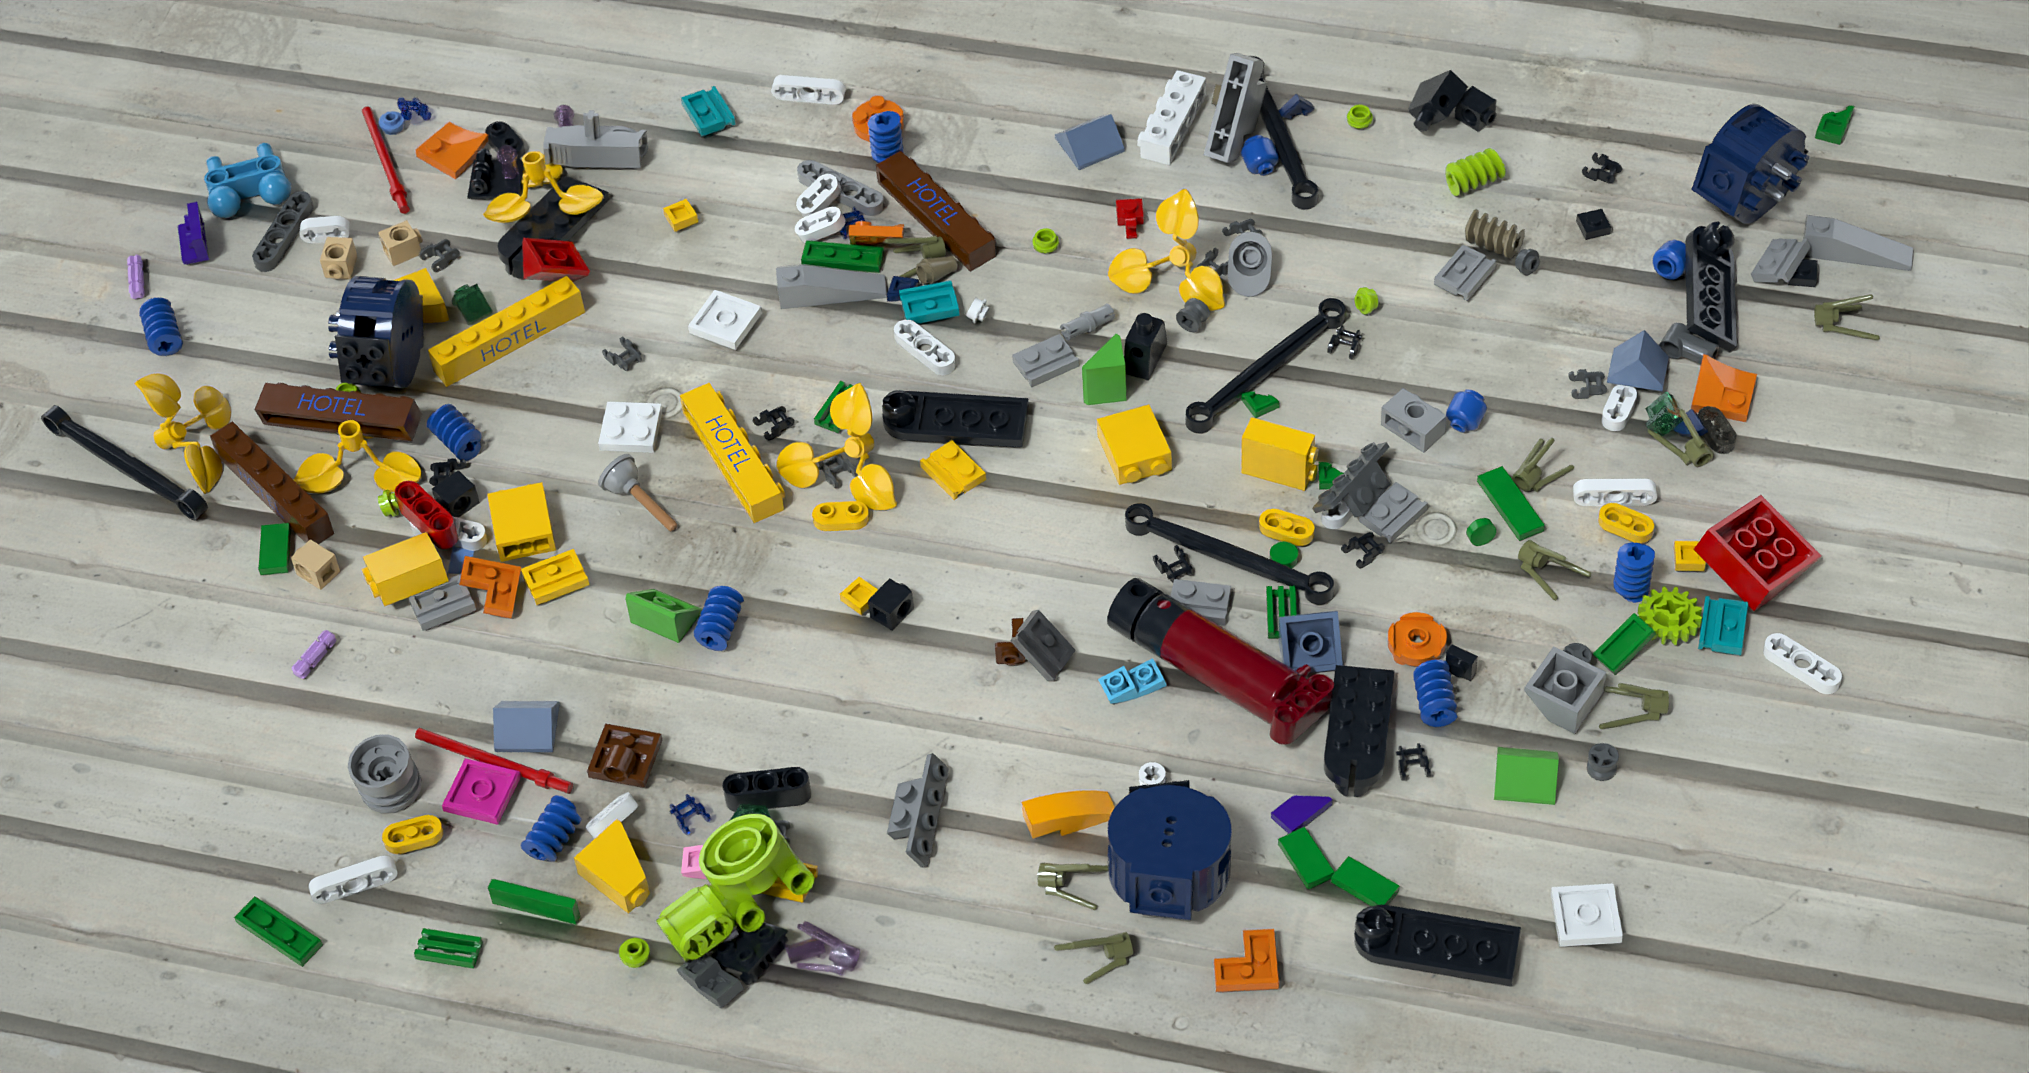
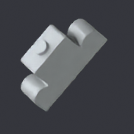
(1236, 107)

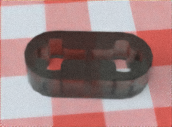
(1720, 428)

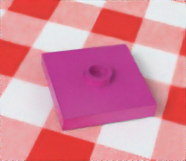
(481, 791)

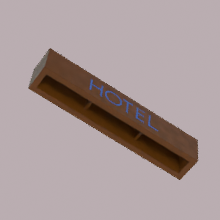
(936, 210)
(328, 408)
(271, 484)

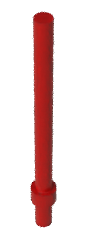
(396, 190)
(541, 777)

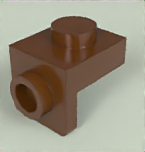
(1006, 652)

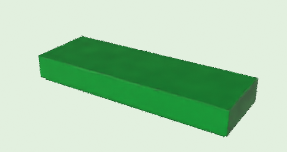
(843, 256)
(1510, 503)
(534, 901)
(278, 931)

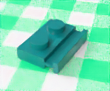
(707, 111)
(929, 302)
(1723, 625)

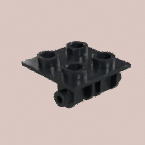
(488, 180)
(751, 950)

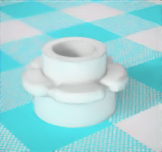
(978, 310)

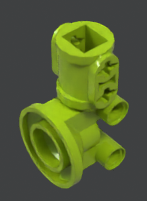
(738, 862)

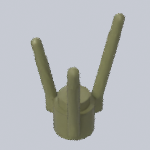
(930, 248)
(1828, 313)
(1696, 449)
(1529, 473)
(1536, 556)
(1653, 700)
(1055, 875)
(1114, 946)

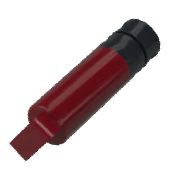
(1221, 660)

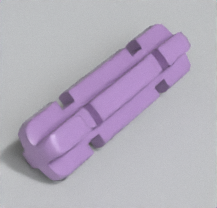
(135, 276)
(313, 654)

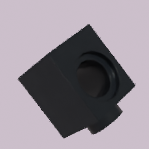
(1476, 109)
(456, 494)
(891, 604)

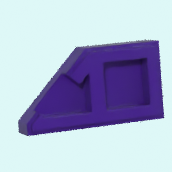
(1300, 811)

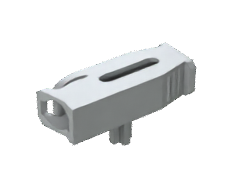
(594, 145)

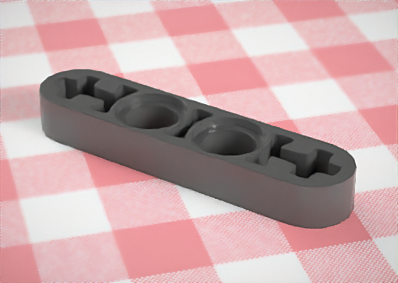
(278, 230)

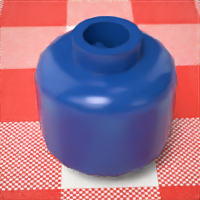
(1259, 155)
(1670, 259)
(1466, 410)

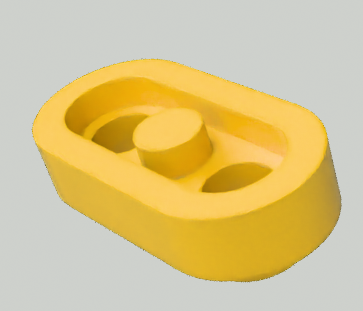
(840, 516)
(1627, 523)
(1289, 527)
(413, 834)

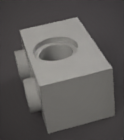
(1413, 420)

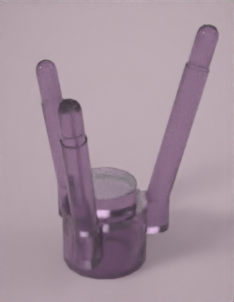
(842, 954)

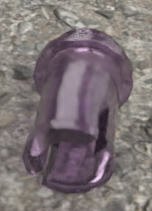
(564, 116)
(507, 157)
(804, 950)

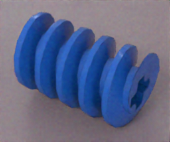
(885, 135)
(160, 326)
(455, 432)
(1633, 571)
(718, 617)
(1435, 693)
(551, 829)

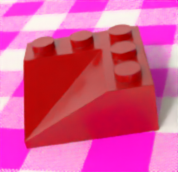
(1756, 552)

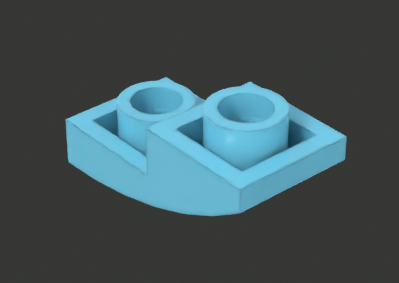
(1132, 684)

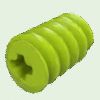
(1474, 170)

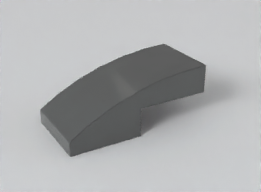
(710, 980)

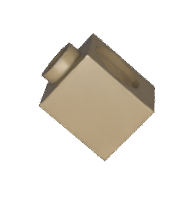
(400, 242)
(338, 258)
(315, 564)

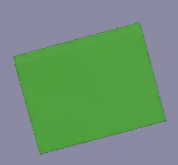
(1105, 374)
(661, 613)
(1526, 775)

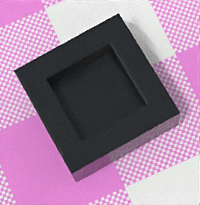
(1593, 224)
(1805, 274)
(1461, 662)

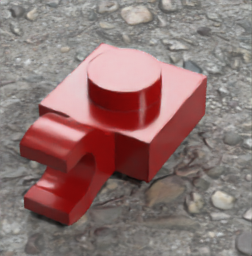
(1130, 214)

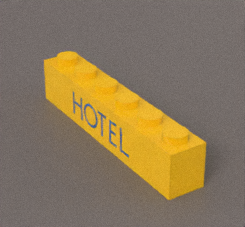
(506, 331)
(732, 452)

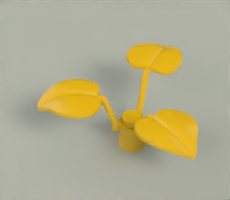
(512, 207)
(1177, 217)
(163, 397)
(852, 412)
(321, 473)

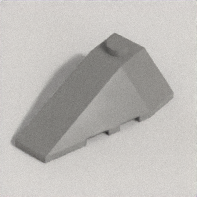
(1846, 243)
(818, 285)

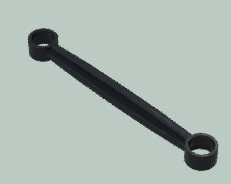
(1287, 152)
(1265, 365)
(188, 501)
(1229, 553)

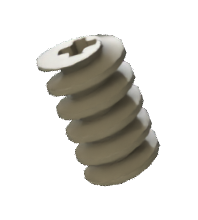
(1493, 236)

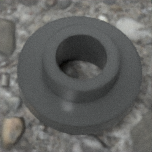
(1527, 261)

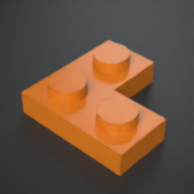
(496, 578)
(1255, 970)

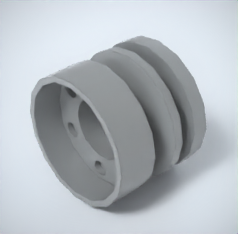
(384, 773)

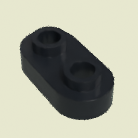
(502, 134)

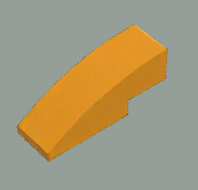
(1066, 811)

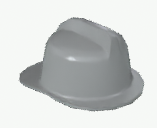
(1249, 264)

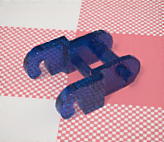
(417, 106)
(854, 213)
(698, 808)

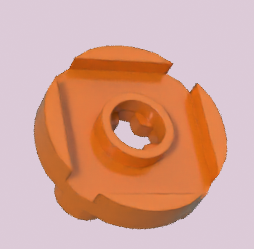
(875, 105)
(1413, 653)

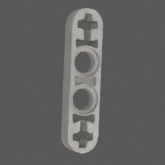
(859, 200)

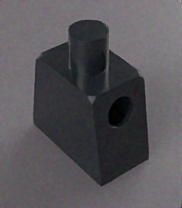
(1436, 99)
(1148, 338)

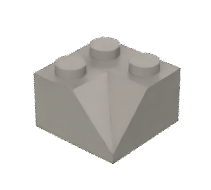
(1565, 689)

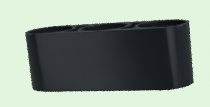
(778, 781)

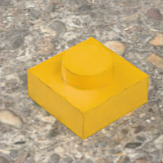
(680, 215)
(1686, 558)
(857, 595)

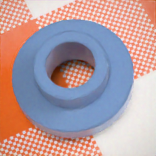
(391, 122)

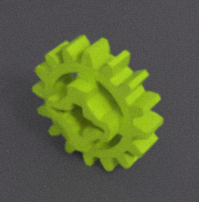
(1671, 614)

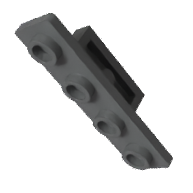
(1359, 484)
(918, 808)

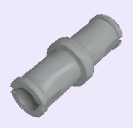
(1087, 322)

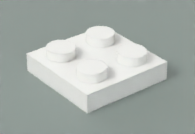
(725, 319)
(630, 427)
(1586, 915)

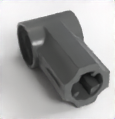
(1682, 342)

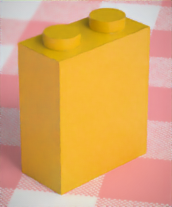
(1134, 444)
(1279, 454)
(521, 522)
(404, 569)

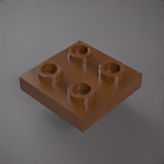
(624, 755)

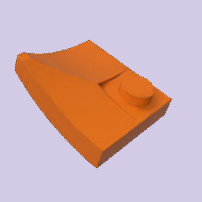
(452, 149)
(864, 234)
(1724, 388)

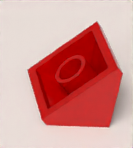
(552, 260)

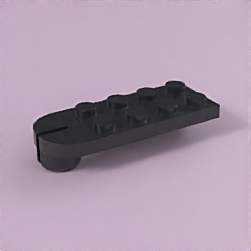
(544, 222)
(1711, 285)
(955, 418)
(1358, 727)
(1437, 943)

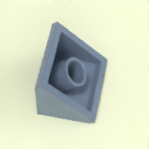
(1091, 141)
(1638, 363)
(1311, 641)
(525, 726)

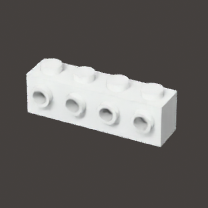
(1172, 117)

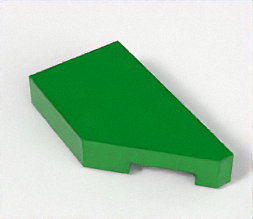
(1834, 125)

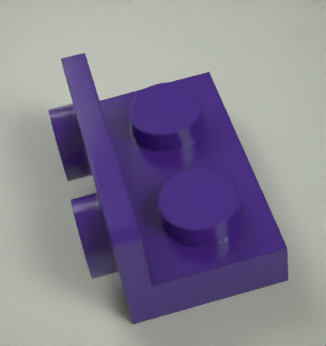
(193, 236)

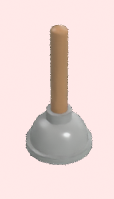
(622, 477)

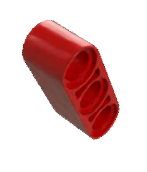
(426, 514)

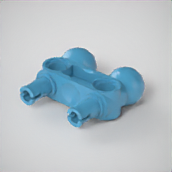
(245, 179)

